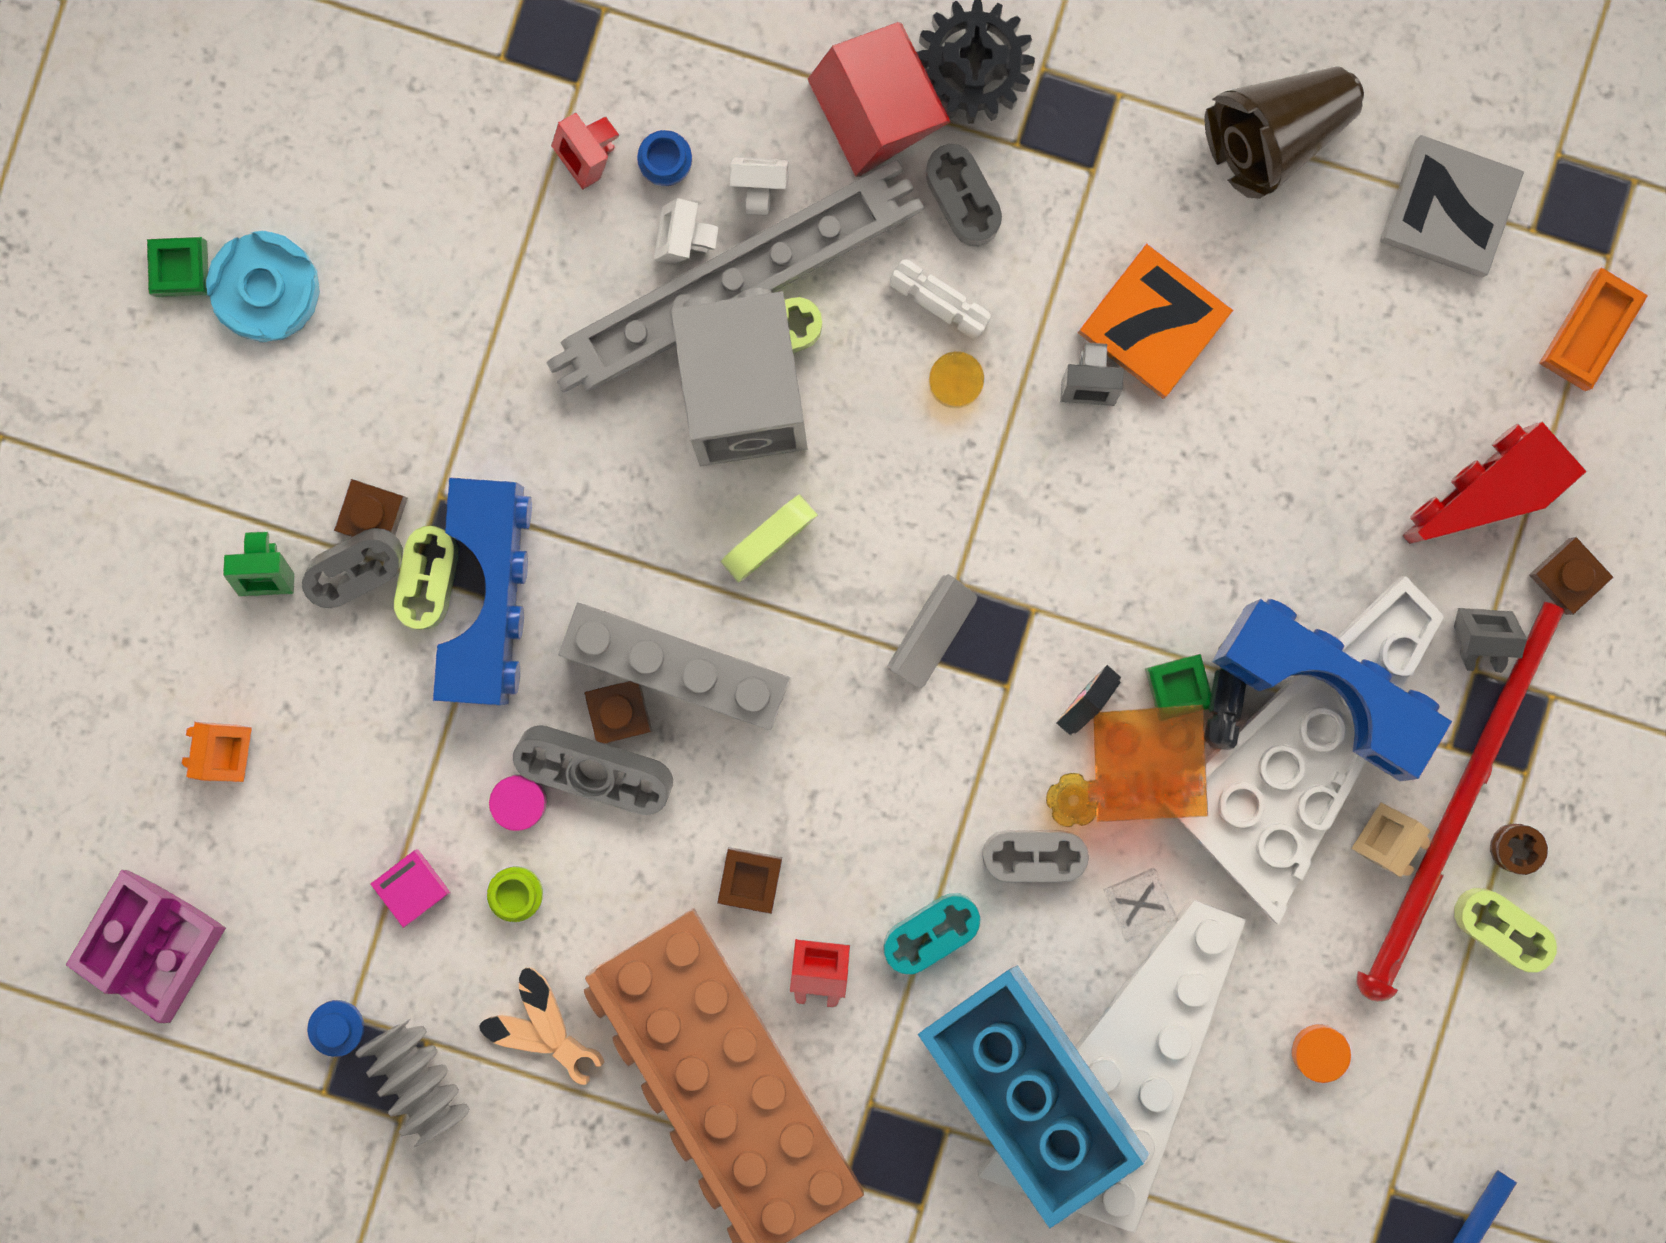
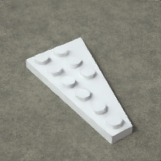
(1298, 760)
(1150, 1045)

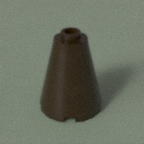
(1279, 125)

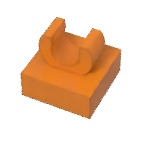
(217, 752)

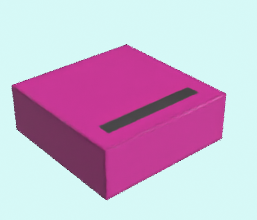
(410, 888)

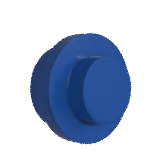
(664, 158)
(335, 1028)

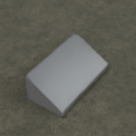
(932, 631)

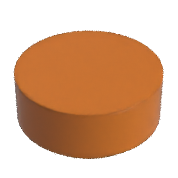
(1321, 1053)

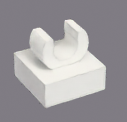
(759, 178)
(681, 234)

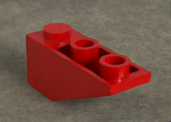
(1518, 479)

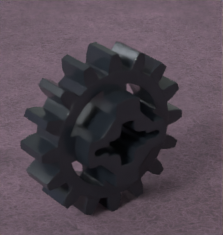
(994, 58)

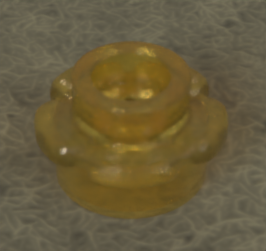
(1063, 812)

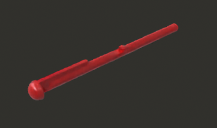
(1379, 981)

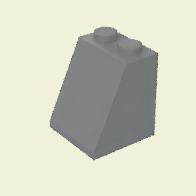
(739, 377)

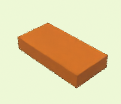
(1593, 329)

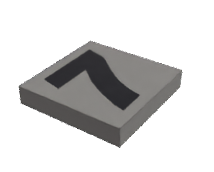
(1451, 206)

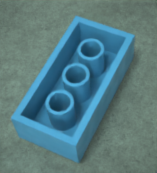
(1034, 1096)

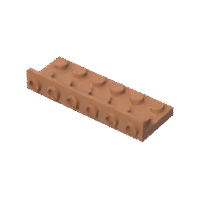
(721, 1084)

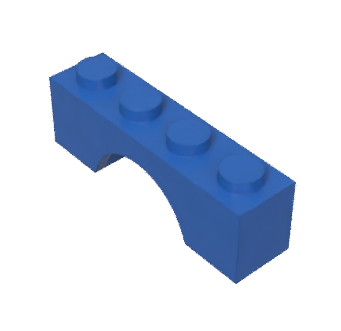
(479, 661)
(1390, 726)

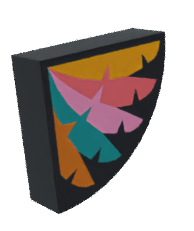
(1089, 701)

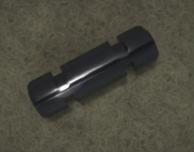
(1226, 708)

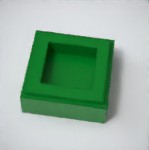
(177, 266)
(1179, 683)

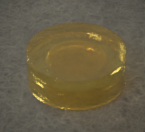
(956, 379)

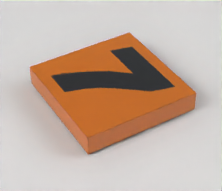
(1155, 321)

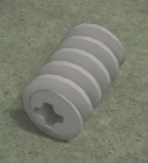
(413, 1082)

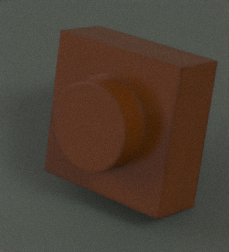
(369, 508)
(1571, 576)
(618, 711)
(749, 880)

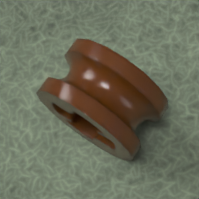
(1534, 844)

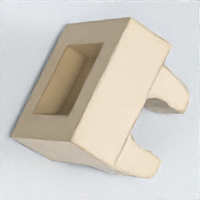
(1392, 840)

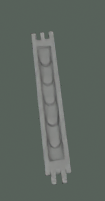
(762, 261)

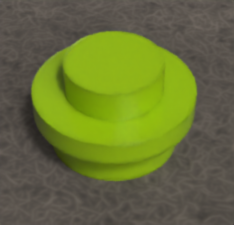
(515, 894)

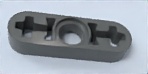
(613, 759)

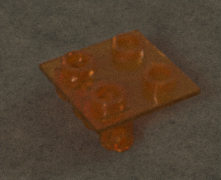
(1149, 764)

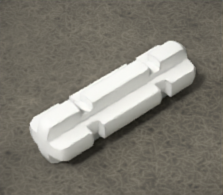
(940, 299)

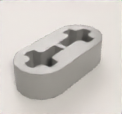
(1035, 869)

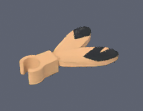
(544, 1032)

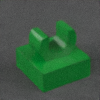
(259, 569)

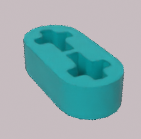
(940, 944)

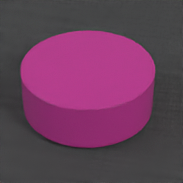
(517, 803)

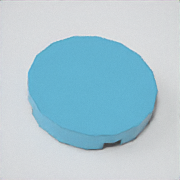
(263, 286)

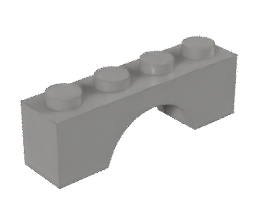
(674, 666)

